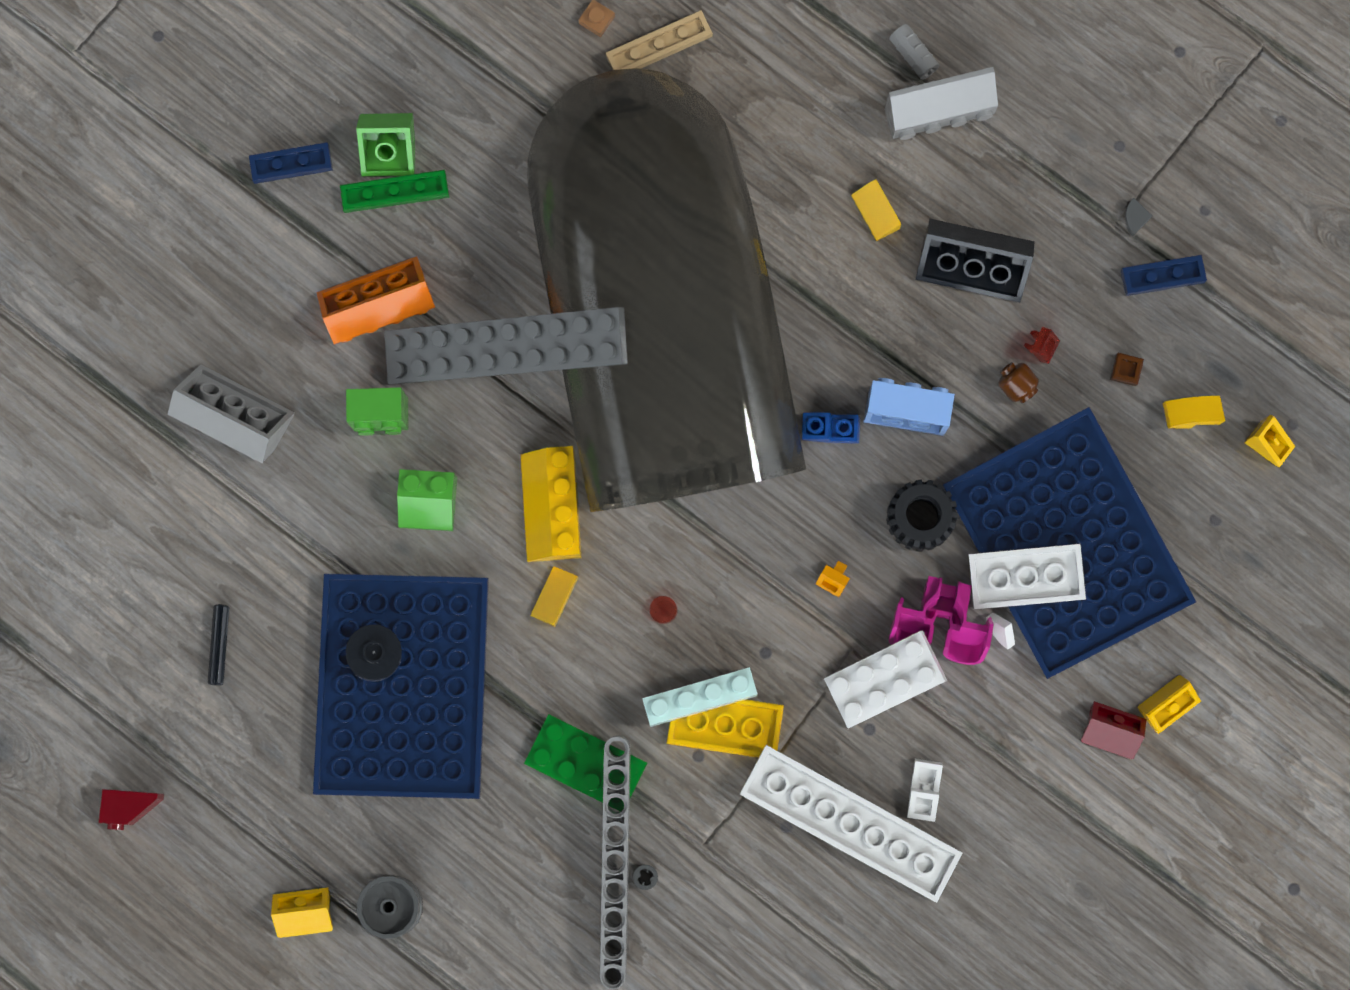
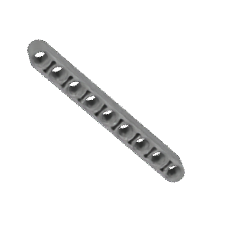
(618, 875)

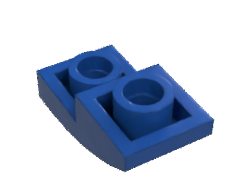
(831, 428)

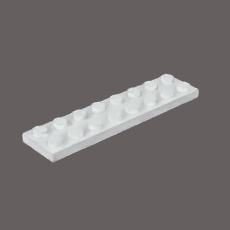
(851, 823)

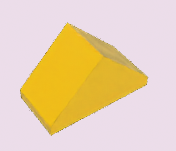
(1271, 441)

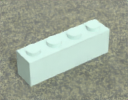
(700, 697)

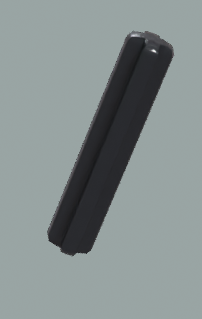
(218, 645)

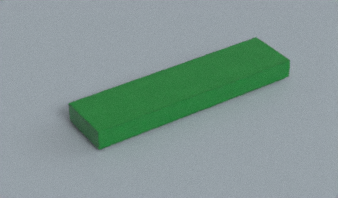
(394, 191)

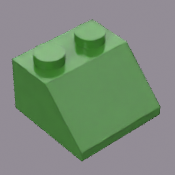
(386, 144)
(426, 499)

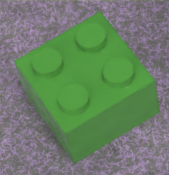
(377, 410)

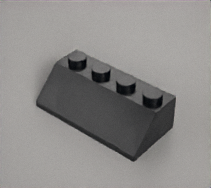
(975, 260)

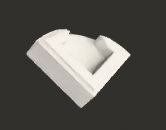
(1002, 630)

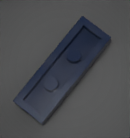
(290, 163)
(1163, 275)

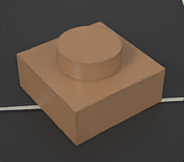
(596, 18)

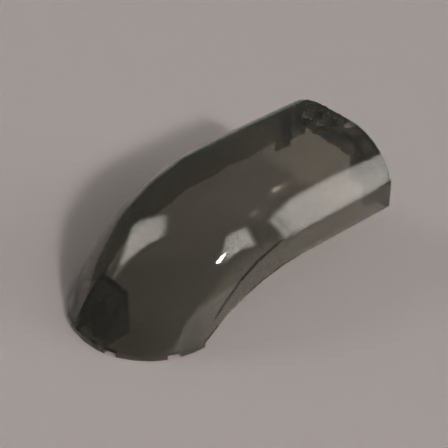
(653, 215)

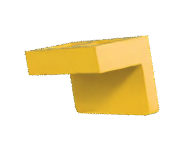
(301, 912)

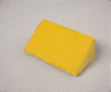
(876, 210)
(554, 596)
(1169, 703)

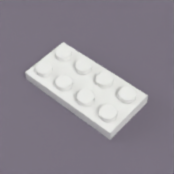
(1027, 576)
(885, 679)

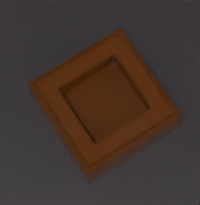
(1126, 369)

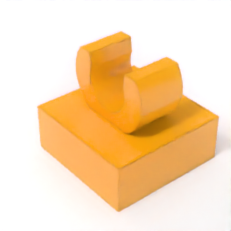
(833, 579)

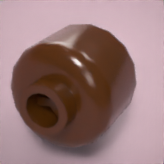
(1018, 382)

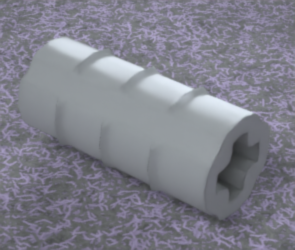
(914, 51)

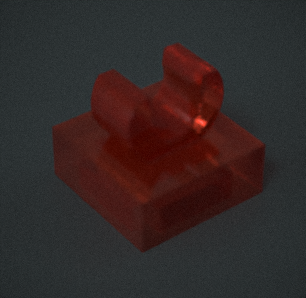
(1044, 345)

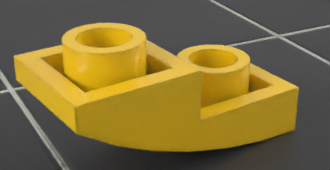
(1194, 411)

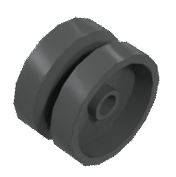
(406, 902)

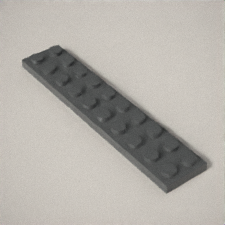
(507, 346)

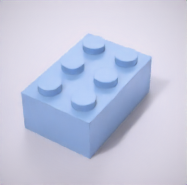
(909, 406)

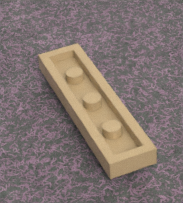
(660, 43)

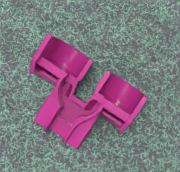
(964, 641)

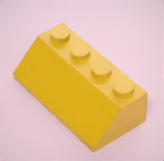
(550, 504)

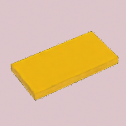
(732, 728)

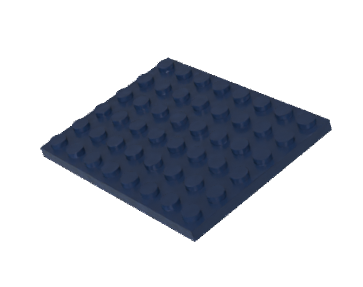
(1070, 492)
(426, 720)

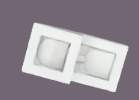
(924, 790)

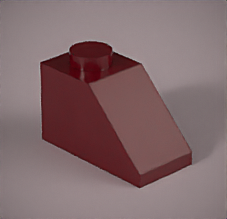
(126, 807)

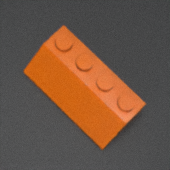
(375, 300)

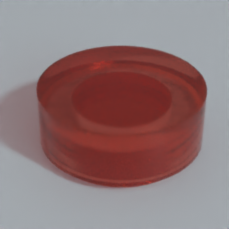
(663, 610)

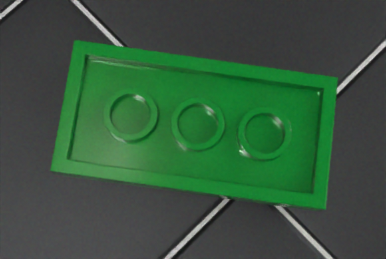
(578, 760)

